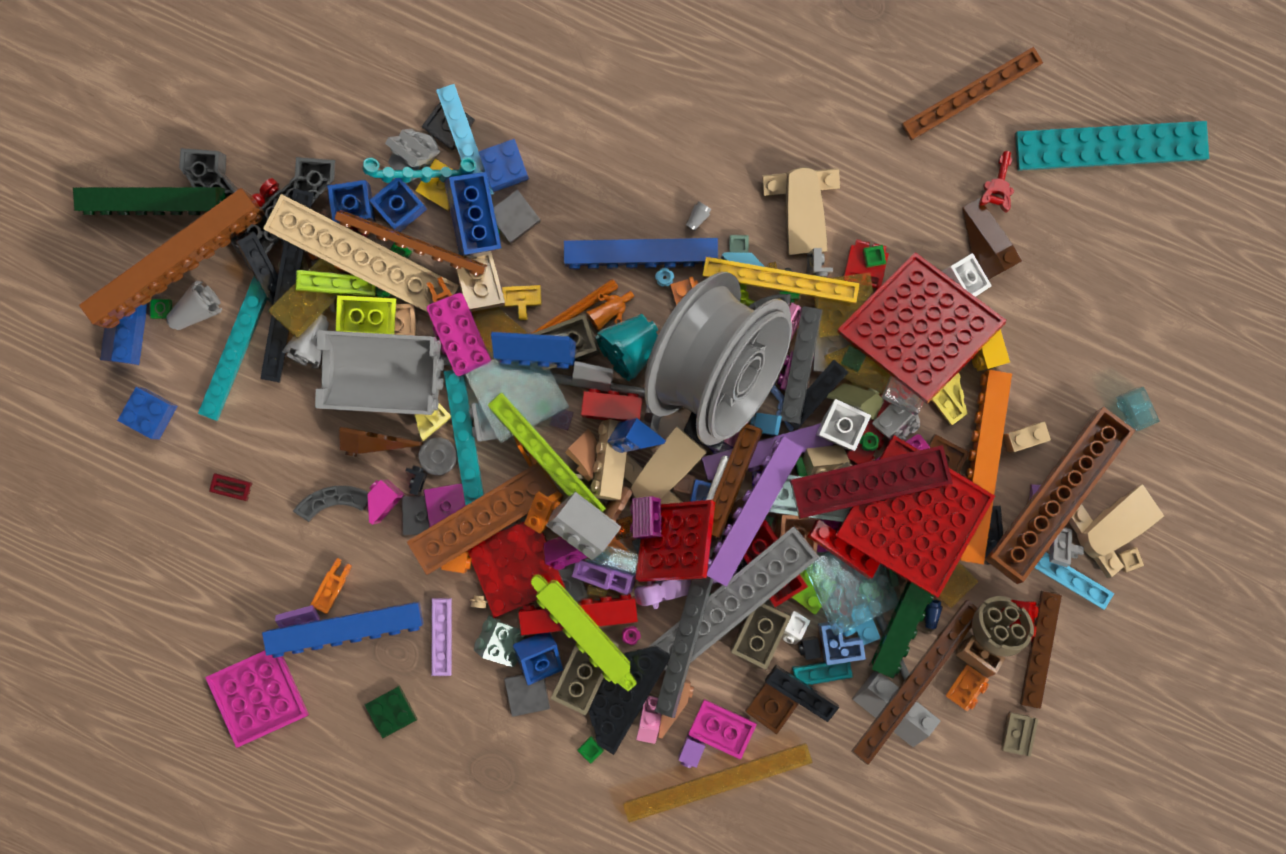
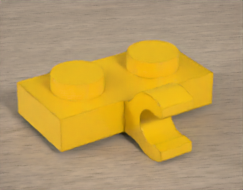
(522, 297)

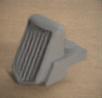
(412, 150)

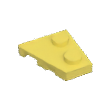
(951, 401)
(430, 423)

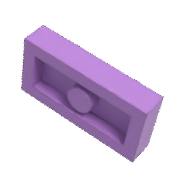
(298, 616)

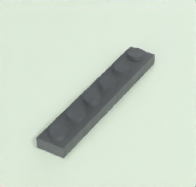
(801, 365)

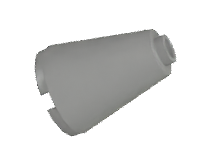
(194, 306)
(305, 346)

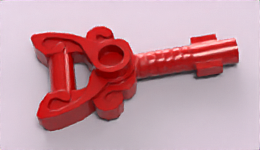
(999, 186)

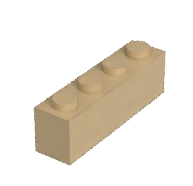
(608, 466)

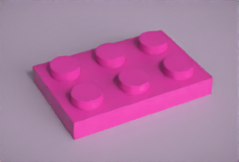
(722, 729)

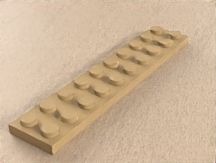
(354, 253)

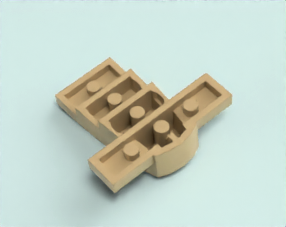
(803, 205)
(665, 467)
(1115, 527)

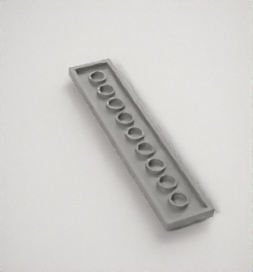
(748, 590)

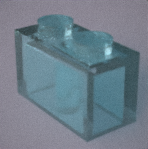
(1137, 408)

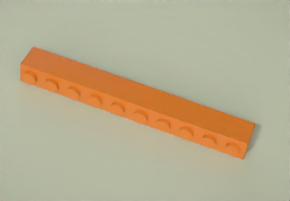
(987, 450)

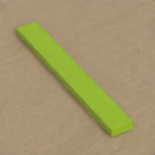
(541, 450)

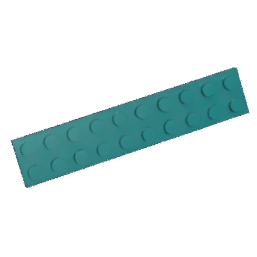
(1112, 145)

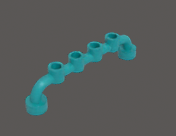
(371, 167)

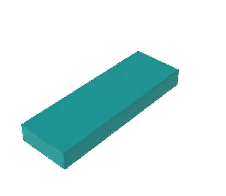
(822, 672)

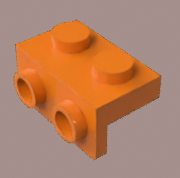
(541, 510)

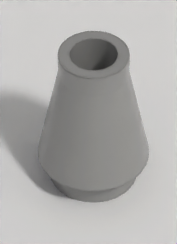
(698, 215)

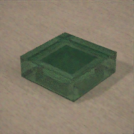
(853, 359)

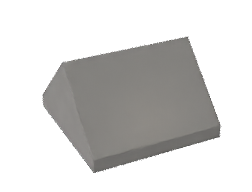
(592, 376)

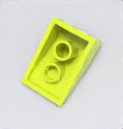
(366, 314)

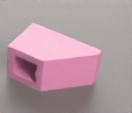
(649, 721)

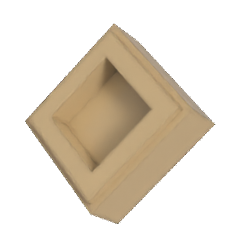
(1130, 559)

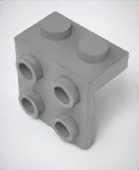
(896, 422)

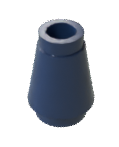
(933, 614)

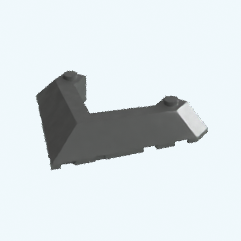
(208, 169)

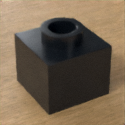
(809, 648)

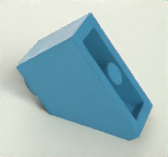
(768, 423)

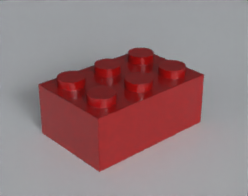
(611, 405)

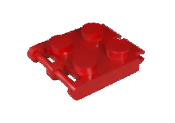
(856, 263)

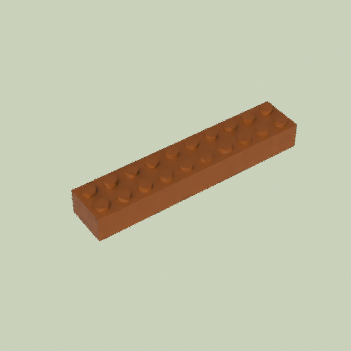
(172, 259)
(1060, 495)

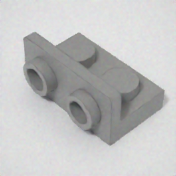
(815, 260)
(483, 430)

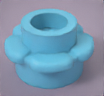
(664, 272)

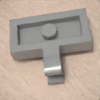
(1063, 550)

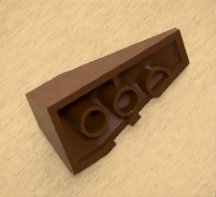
(988, 240)
(363, 442)

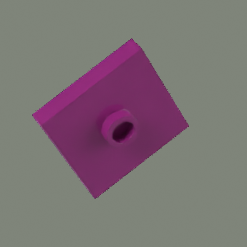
(443, 502)

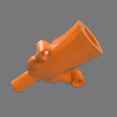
(605, 312)

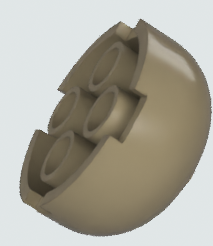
(993, 627)

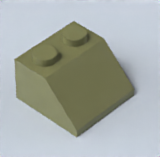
(859, 398)

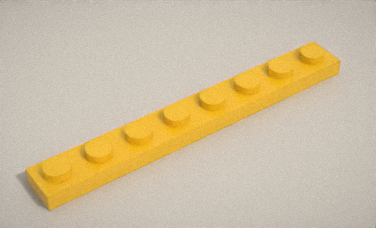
(784, 280)

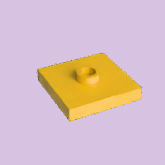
(435, 189)

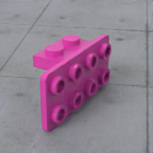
(458, 334)

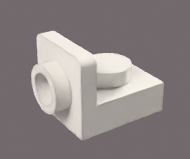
(795, 628)

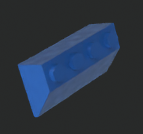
(472, 213)
(125, 340)
(533, 349)

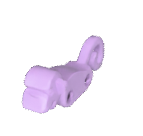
(654, 593)

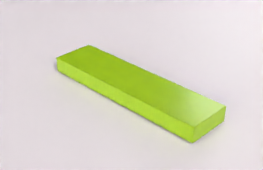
(333, 283)

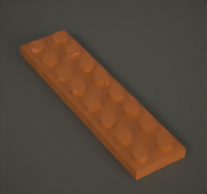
(480, 519)

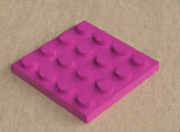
(256, 697)

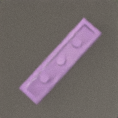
(441, 636)

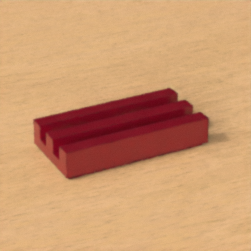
(246, 490)

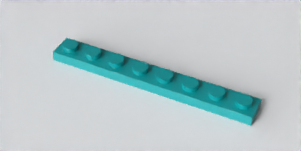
(234, 352)
(464, 437)

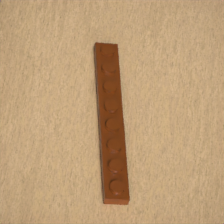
(972, 93)
(402, 240)

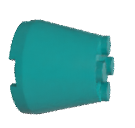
(628, 345)

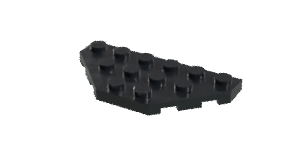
(615, 707)

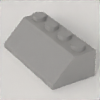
(875, 695)

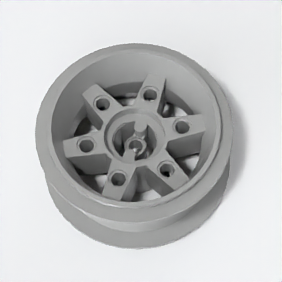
(717, 357)

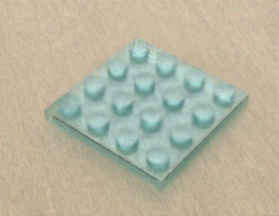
(527, 388)
(847, 594)

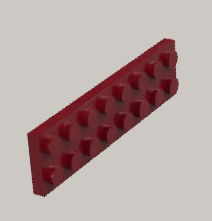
(870, 481)

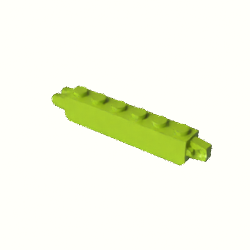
(584, 631)

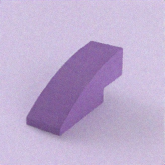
(604, 577)

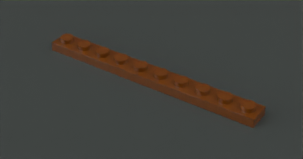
(915, 683)

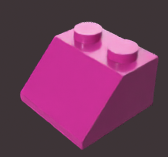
(382, 499)

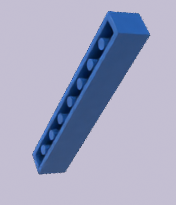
(639, 252)
(343, 628)

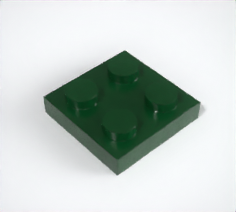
(391, 712)

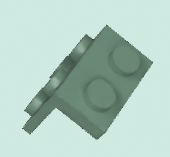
(497, 641)

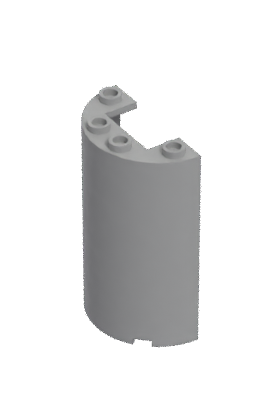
(379, 372)

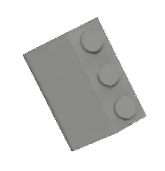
(583, 525)

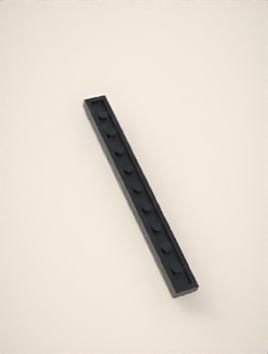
(278, 334)

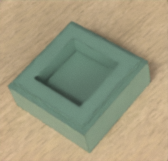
(739, 243)

